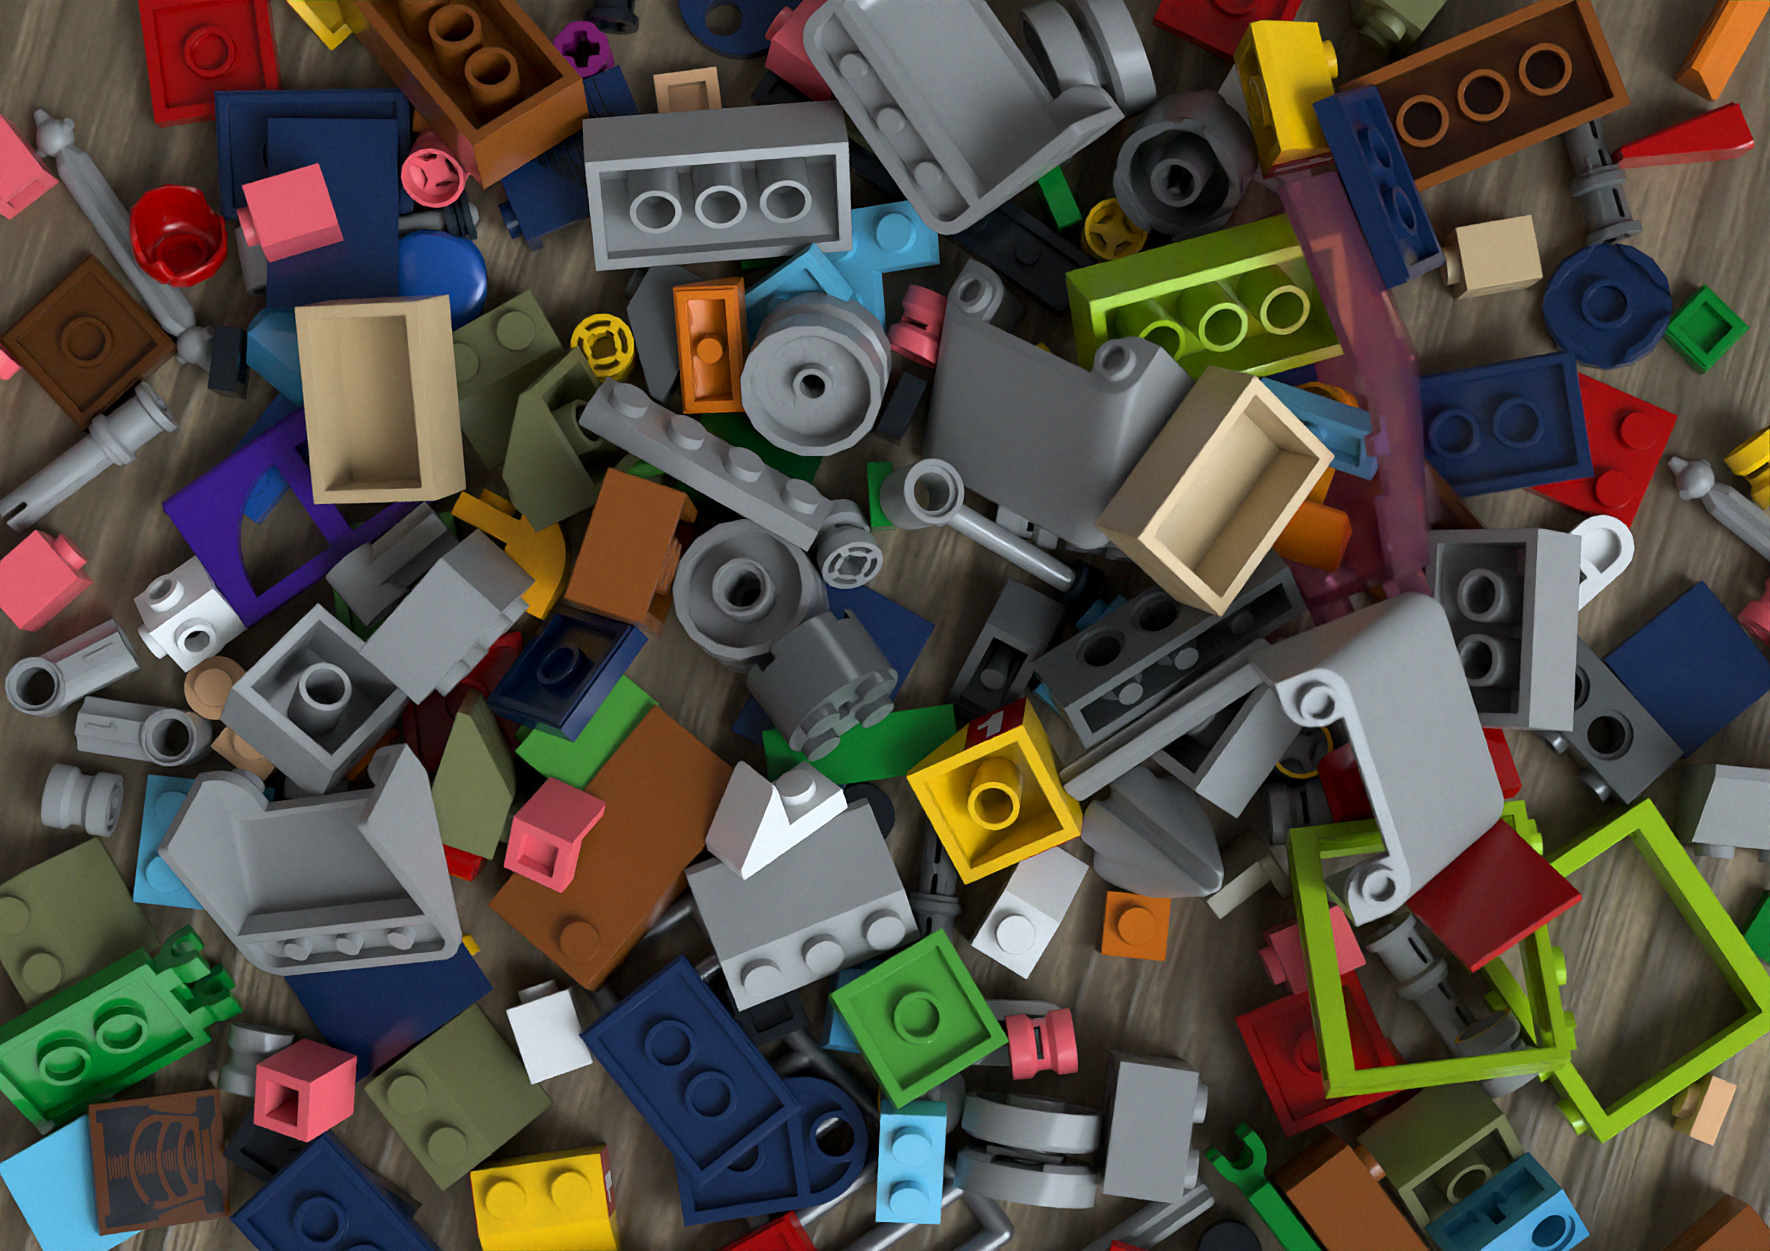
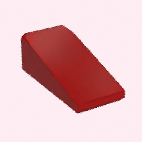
(1704, 138)

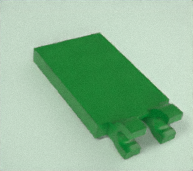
(113, 1030)
(1248, 1176)

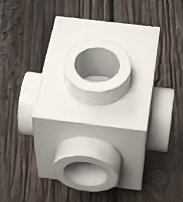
(186, 616)

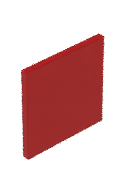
(1492, 897)

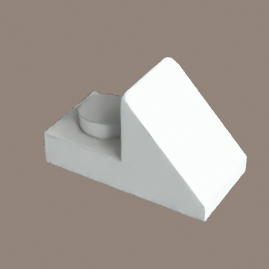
(767, 818)

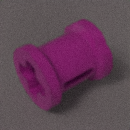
(569, 43)

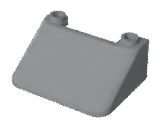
(949, 102)
(1036, 426)
(1411, 733)
(320, 875)

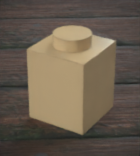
(1491, 257)

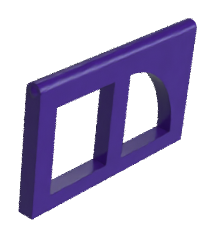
(213, 508)

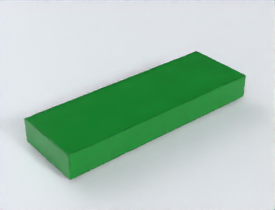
(871, 752)

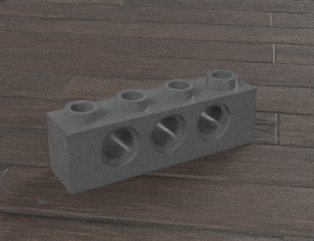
(1157, 649)
(1639, 744)

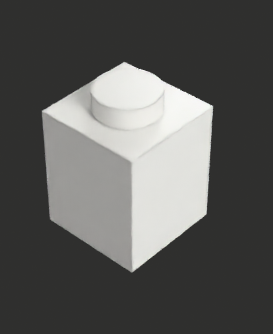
(549, 1030)

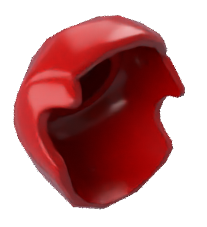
(177, 236)

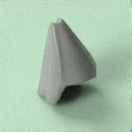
(1153, 838)

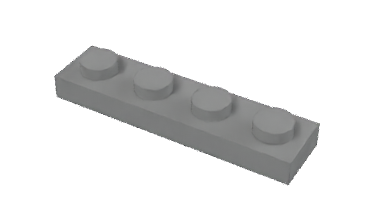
(706, 462)

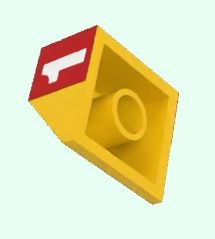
(1281, 75)
(997, 792)
(546, 1202)

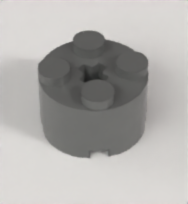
(1185, 165)
(824, 683)

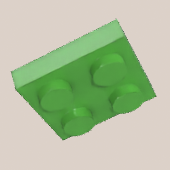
(918, 1019)

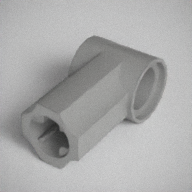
(380, 574)
(77, 669)
(140, 731)

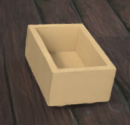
(380, 399)
(1215, 489)

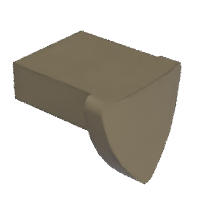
(1246, 869)

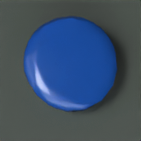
(442, 265)

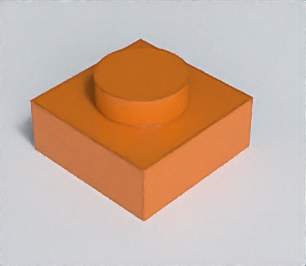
(1135, 926)

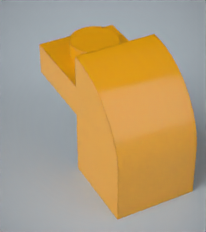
(541, 554)

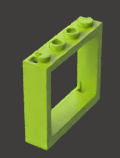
(1713, 929)
(1542, 968)

